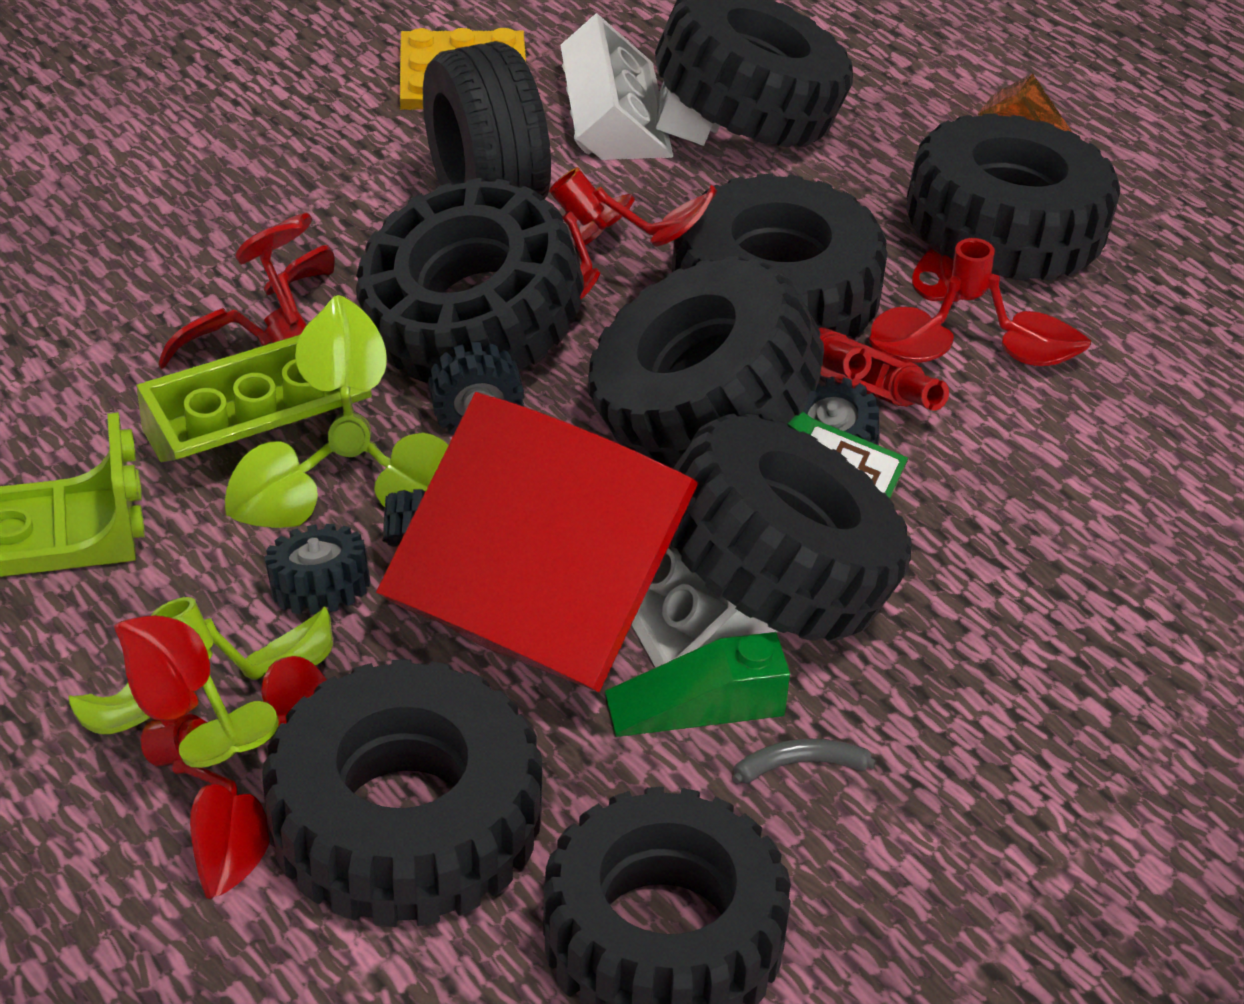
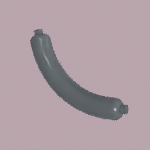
(801, 751)

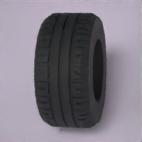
(486, 118)

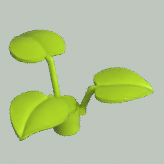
(333, 352)
(232, 732)

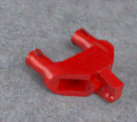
(881, 373)

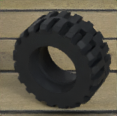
(666, 843)

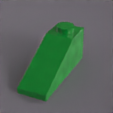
(706, 687)

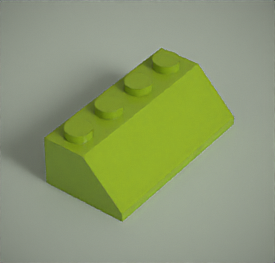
(230, 400)

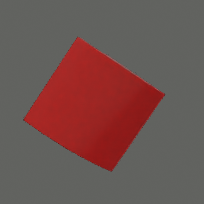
(537, 539)

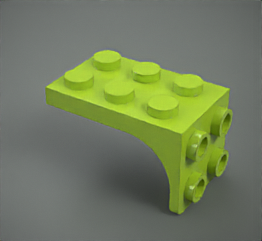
(75, 518)

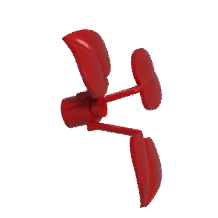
(598, 211)
(286, 320)
(917, 337)
(163, 670)

